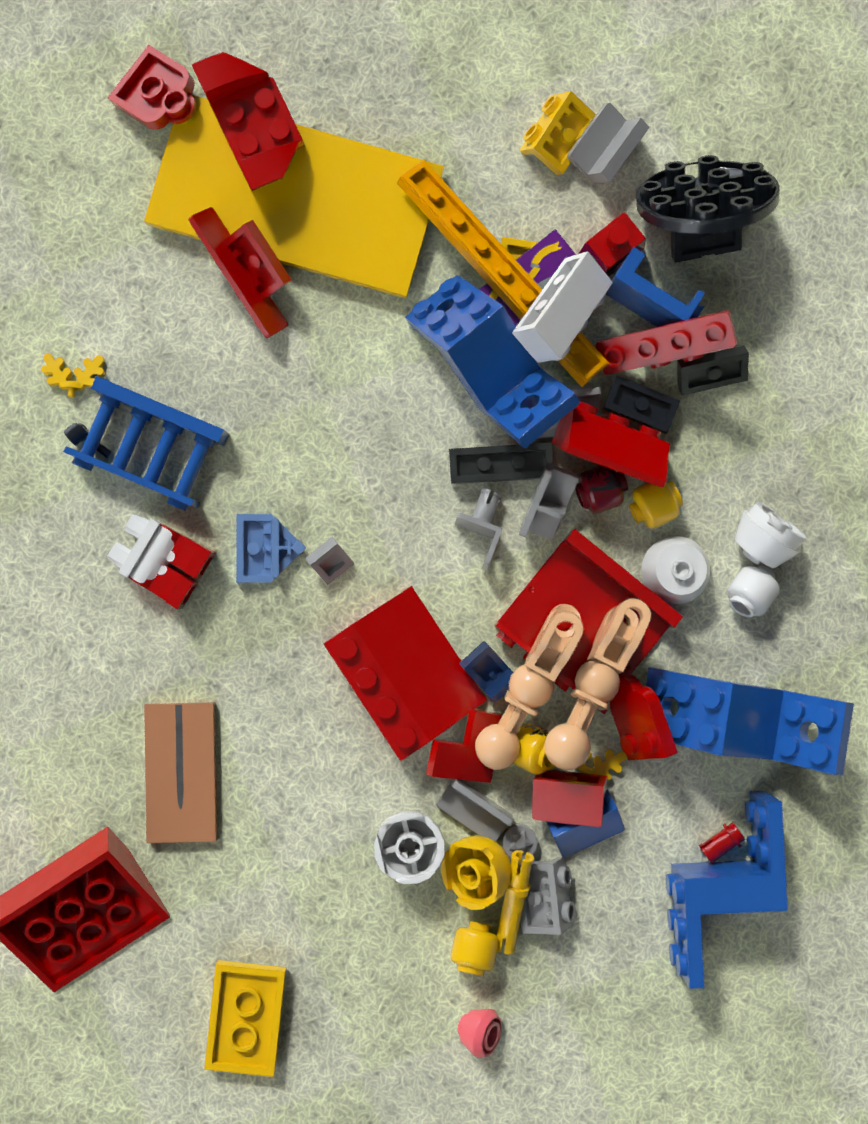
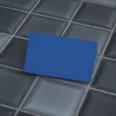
(574, 838)

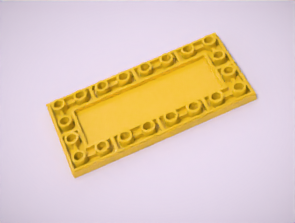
(328, 214)

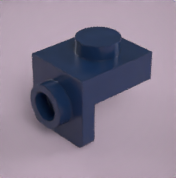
(488, 671)

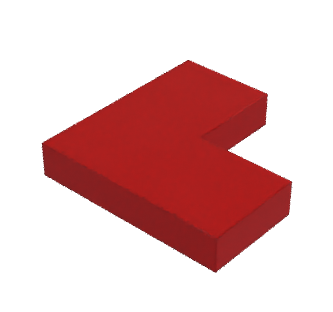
(458, 759)

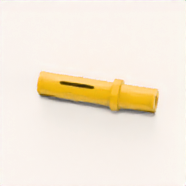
(514, 901)

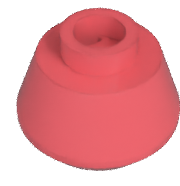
(480, 1031)

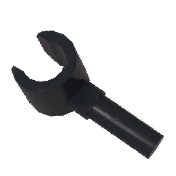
(78, 432)

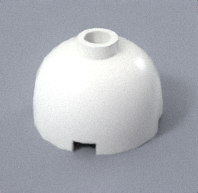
(409, 847)

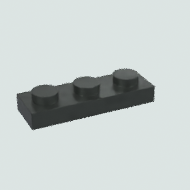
(499, 463)

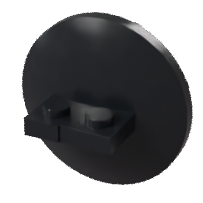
(710, 209)

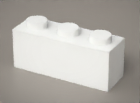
(563, 308)

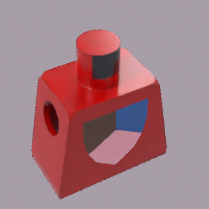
(614, 243)

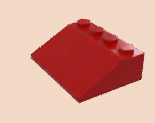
(405, 673)
(79, 910)

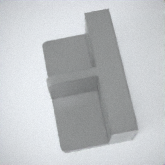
(549, 501)

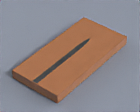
(180, 772)

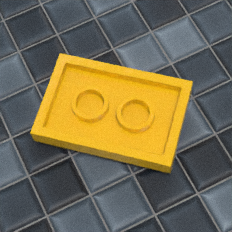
(245, 1018)

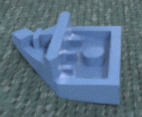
(263, 548)

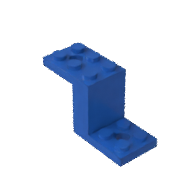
(490, 360)
(754, 720)
(728, 886)

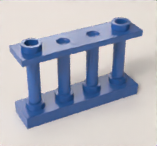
(142, 411)

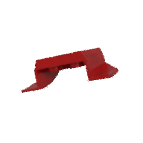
(250, 116)

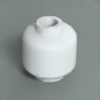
(753, 591)

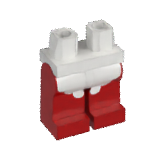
(150, 559)

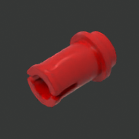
(722, 842)

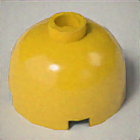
(476, 871)

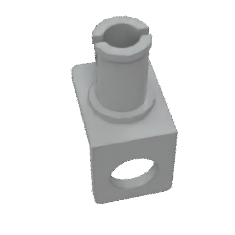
(482, 521)

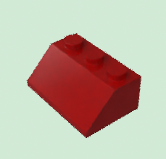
(614, 444)

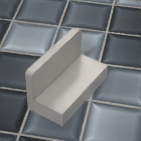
(606, 144)
(474, 810)

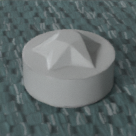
(519, 838)

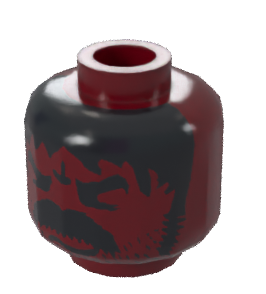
(601, 489)

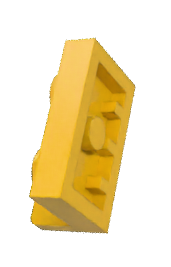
(557, 130)

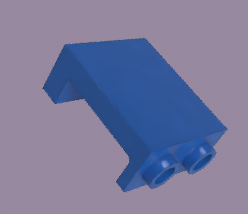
(647, 299)

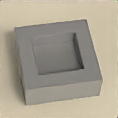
(329, 560)

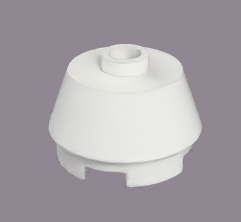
(767, 536)
(676, 569)

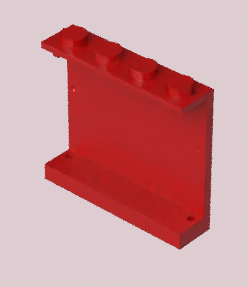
(591, 583)

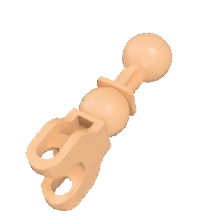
(597, 682)
(530, 687)

